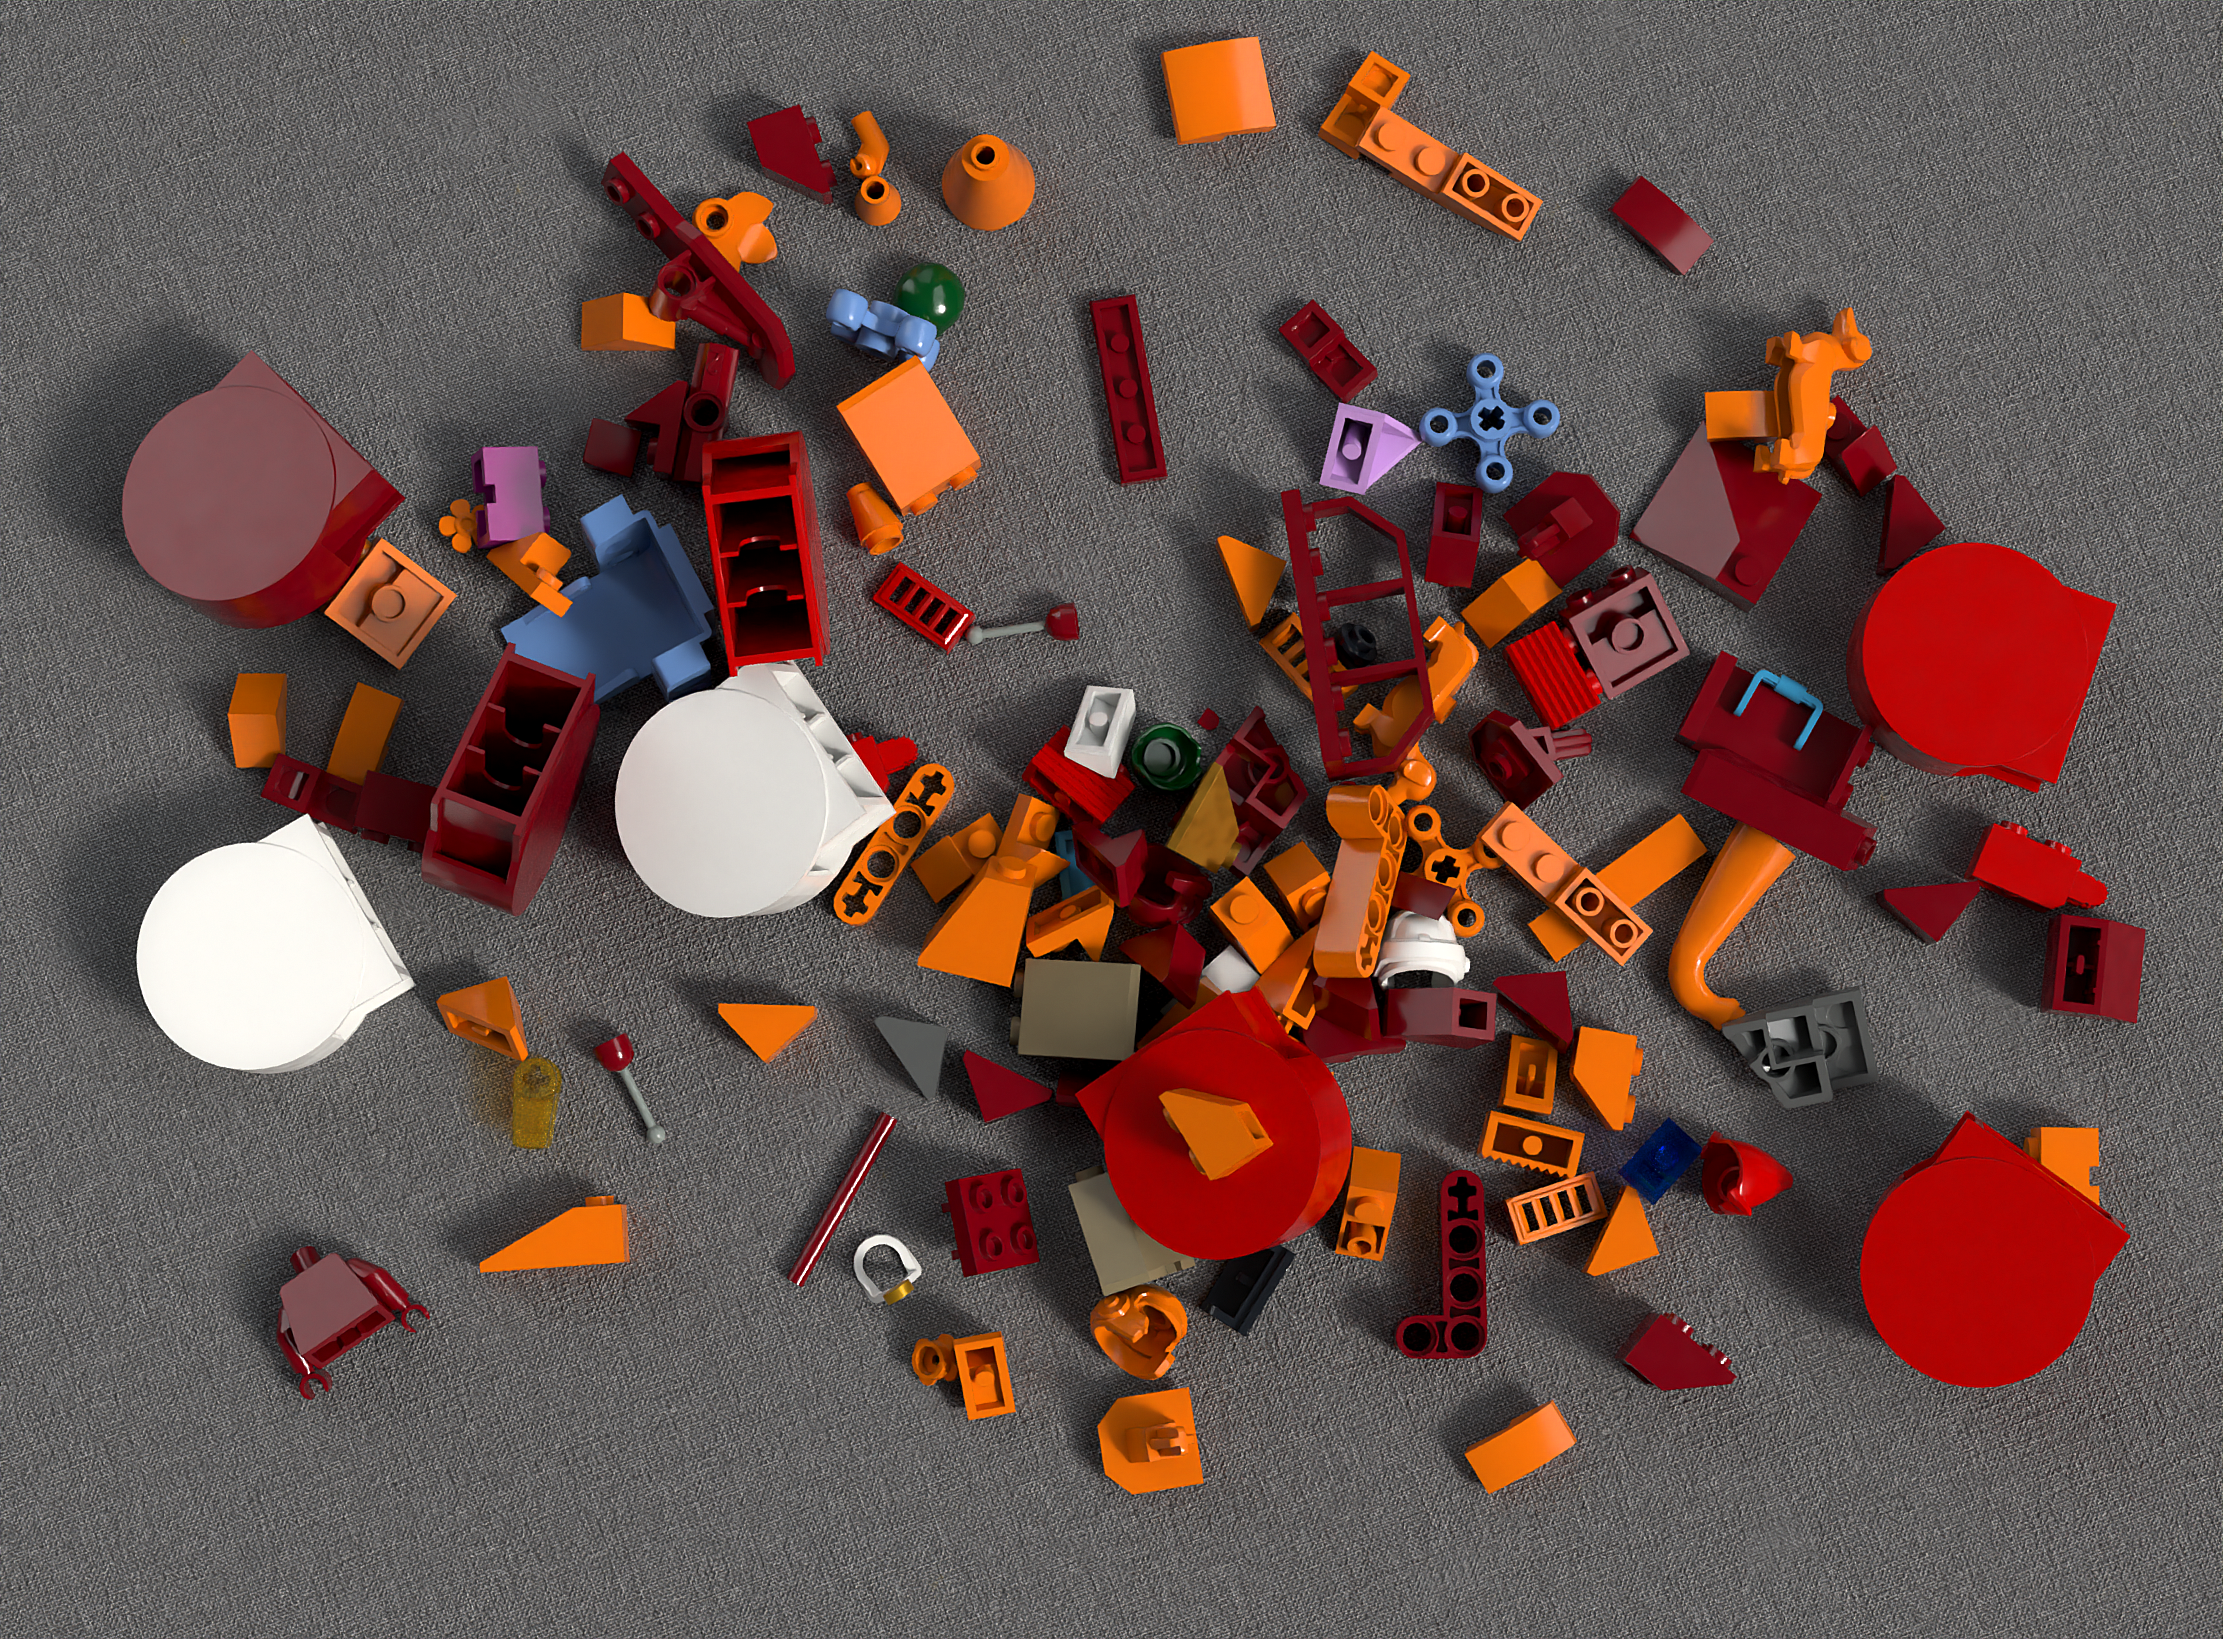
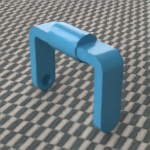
(1790, 689)

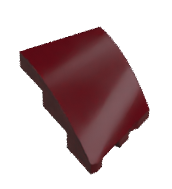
(1260, 787)

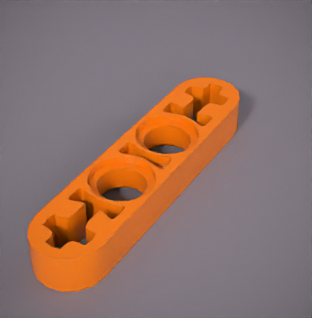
(900, 848)

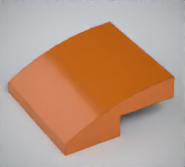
(1217, 90)

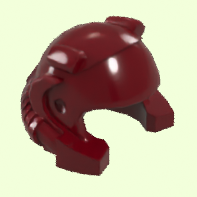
(1170, 890)

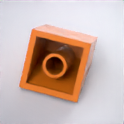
(909, 437)

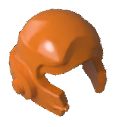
(1140, 1329)

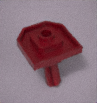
(1565, 524)
(1522, 759)

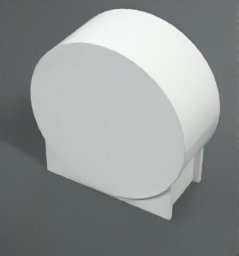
(744, 796)
(266, 953)

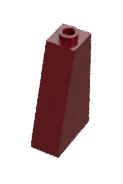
(1780, 808)

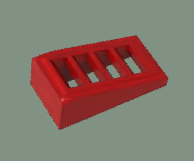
(955, 629)

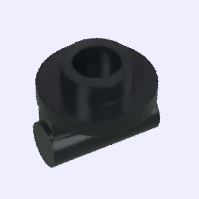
(1354, 646)

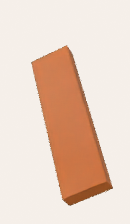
(1629, 878)

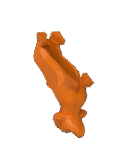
(1804, 393)
(1447, 672)

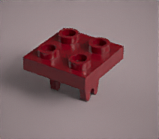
(991, 1222)

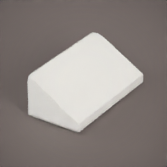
(1102, 729)

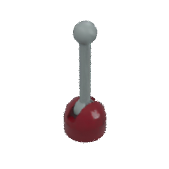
(1059, 623)
(616, 1057)

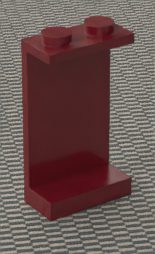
(1770, 729)

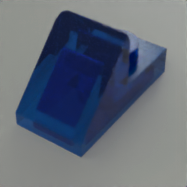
(1660, 1161)

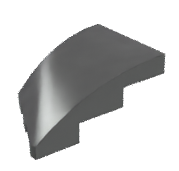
(1808, 1046)

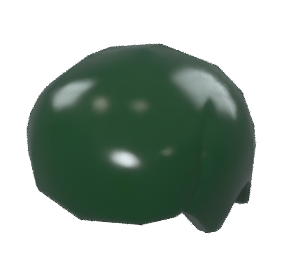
(931, 294)
(1166, 758)

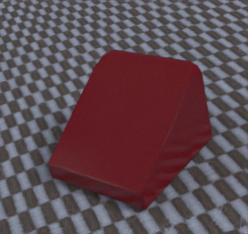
(611, 448)
(1070, 1083)

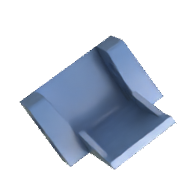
(631, 619)

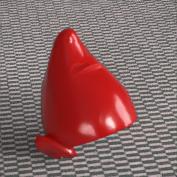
(1740, 1176)

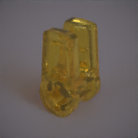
(535, 1112)

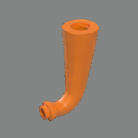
(1733, 885)

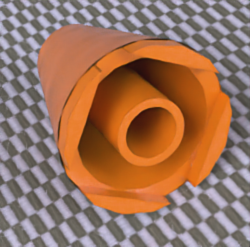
(988, 183)

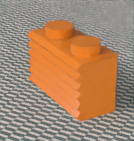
(1530, 1145)

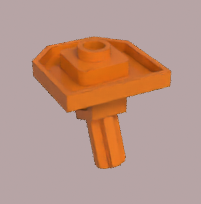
(1151, 1442)

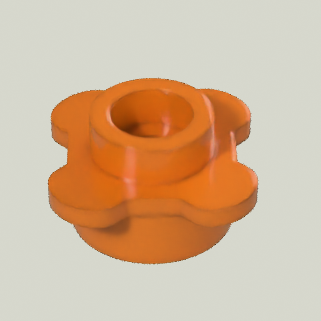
(925, 1362)

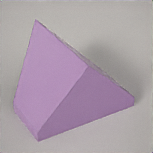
(1364, 448)

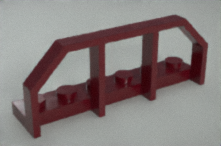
(1321, 651)

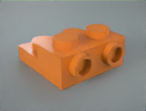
(388, 602)

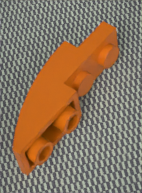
(1448, 177)
(1564, 884)

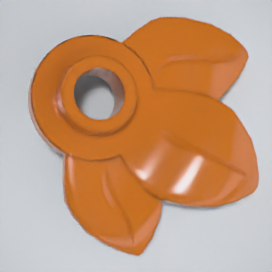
(743, 234)

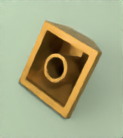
(1208, 824)

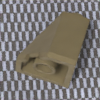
(1118, 1247)

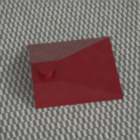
(1724, 519)

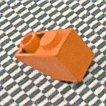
(1300, 884)
(1603, 1071)
(1217, 1129)
(1368, 1203)

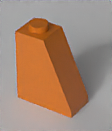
(984, 924)
(1251, 925)

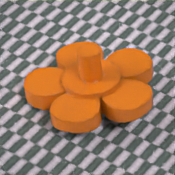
(461, 525)

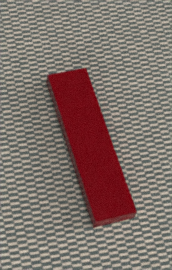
(1128, 390)

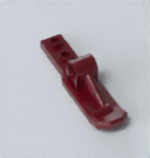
(707, 282)

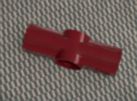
(713, 387)

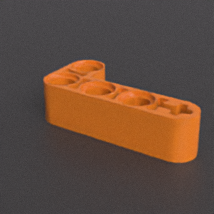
(1361, 880)

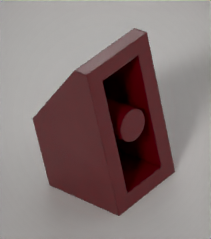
(1453, 535)

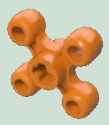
(1463, 863)

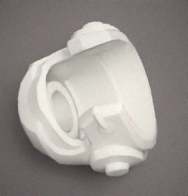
(1420, 944)

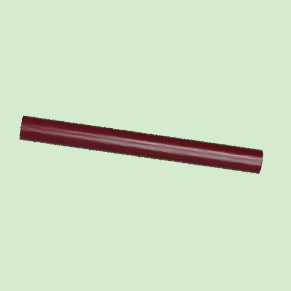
(841, 1199)

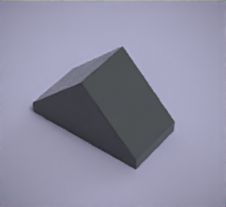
(919, 1048)

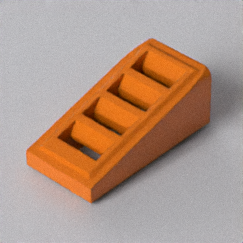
(1277, 638)
(1518, 1220)

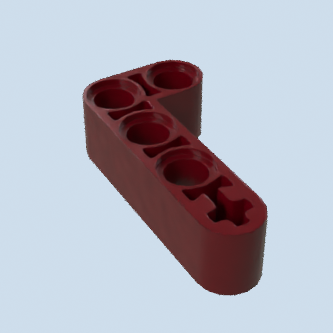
(1450, 1265)

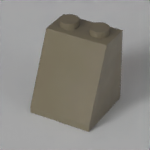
(1076, 1010)

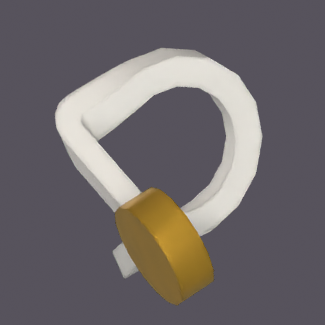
(901, 1289)

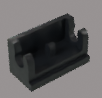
(1246, 1287)

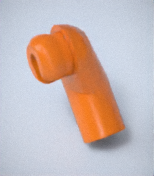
(873, 149)

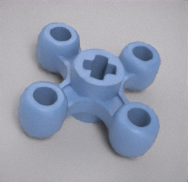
(881, 329)
(1486, 404)

